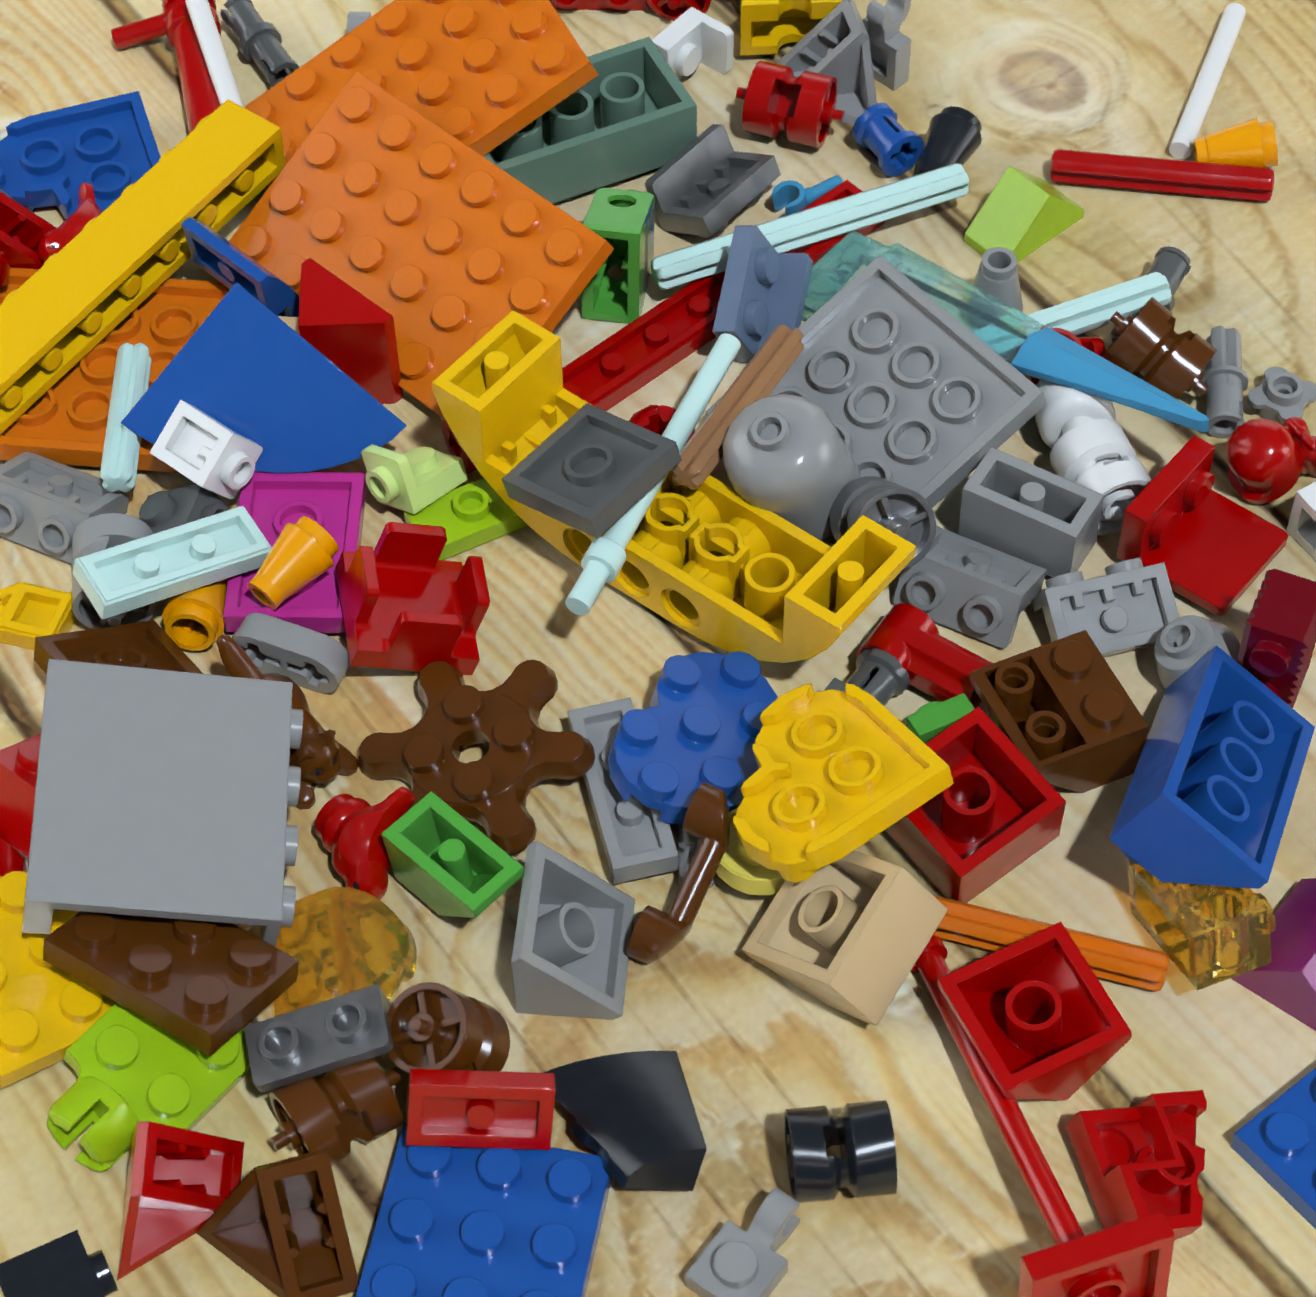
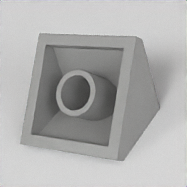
(569, 940)

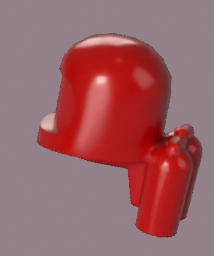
(1269, 458)

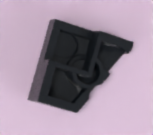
(635, 1117)

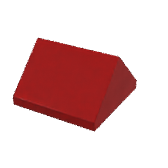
(350, 331)
(1037, 1015)

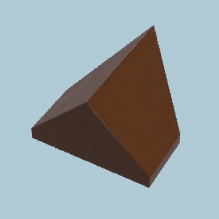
(287, 1229)

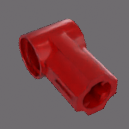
(931, 660)

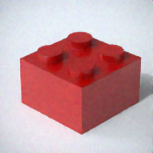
(984, 821)

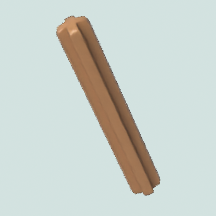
(753, 383)

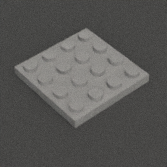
(907, 383)

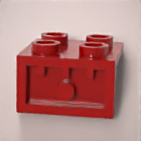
(1202, 537)

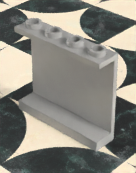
(164, 797)

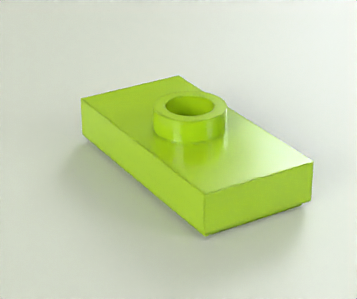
(470, 516)

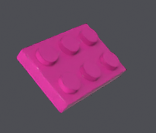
(275, 499)

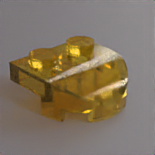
(342, 946)

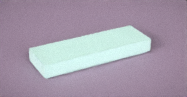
(171, 562)

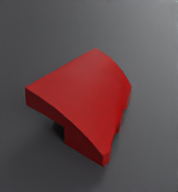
(1143, 1159)

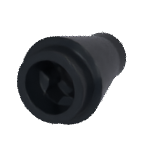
(950, 139)

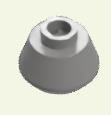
(1186, 642)

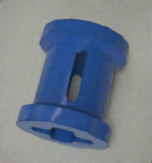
(887, 139)

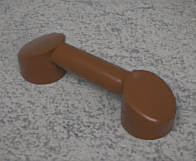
(661, 931)

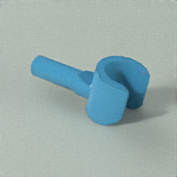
(796, 197)

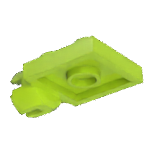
(134, 1075)

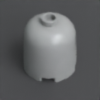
(788, 460)

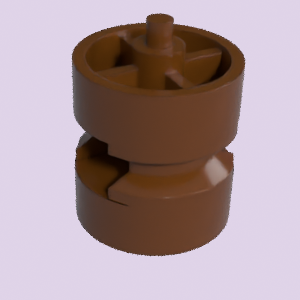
(1156, 351)
(446, 1031)
(337, 1109)

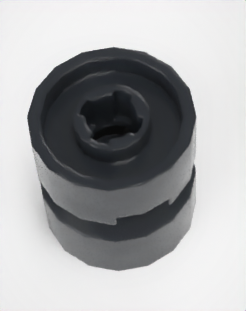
(866, 1151)

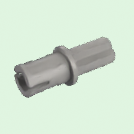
(1225, 382)

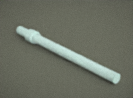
(607, 553)

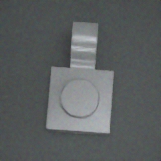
(888, 45)
(747, 1261)

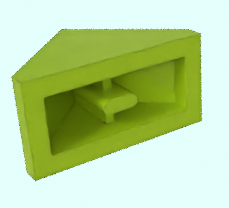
(1021, 215)

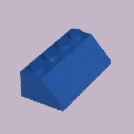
(1214, 779)

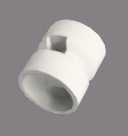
(1105, 462)

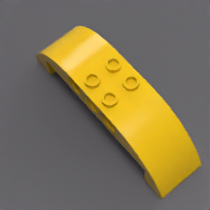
(698, 553)

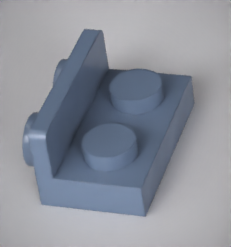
(760, 290)

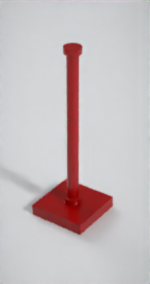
(1113, 1262)

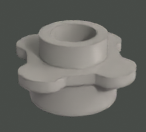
(1281, 395)

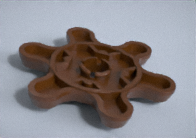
(518, 754)

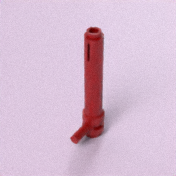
(195, 79)

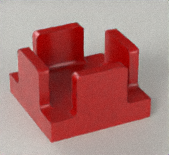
(410, 606)

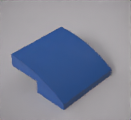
(232, 265)

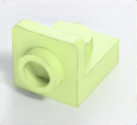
(411, 478)

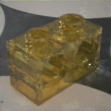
(1203, 928)

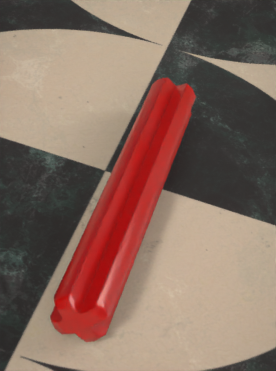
(1162, 175)

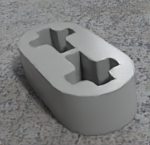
(293, 651)

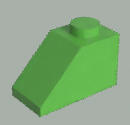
(448, 860)

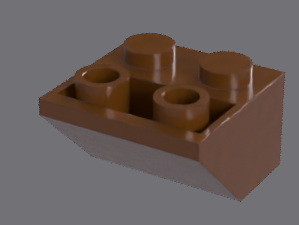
(1065, 712)

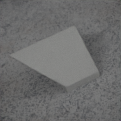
(840, 50)

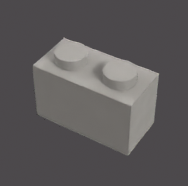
(1030, 513)

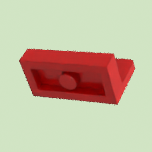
(480, 1109)

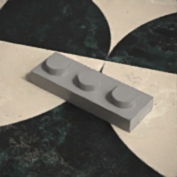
(630, 832)

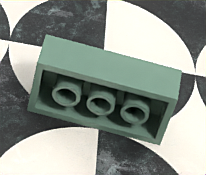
(607, 130)

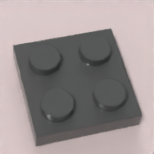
(592, 470)

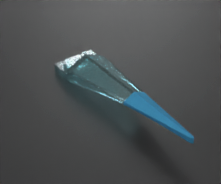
(1010, 333)

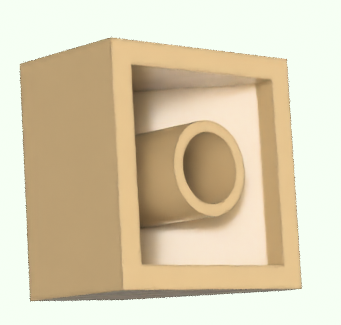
(848, 933)

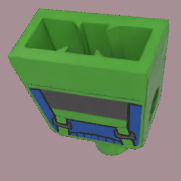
(627, 223)

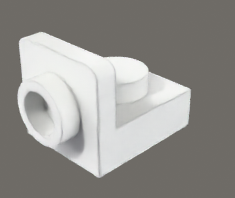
(694, 40)
(206, 451)

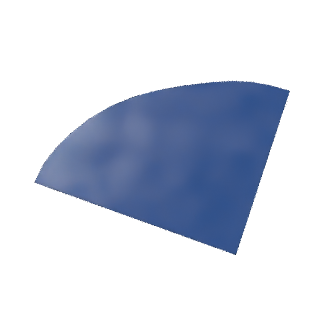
(268, 388)

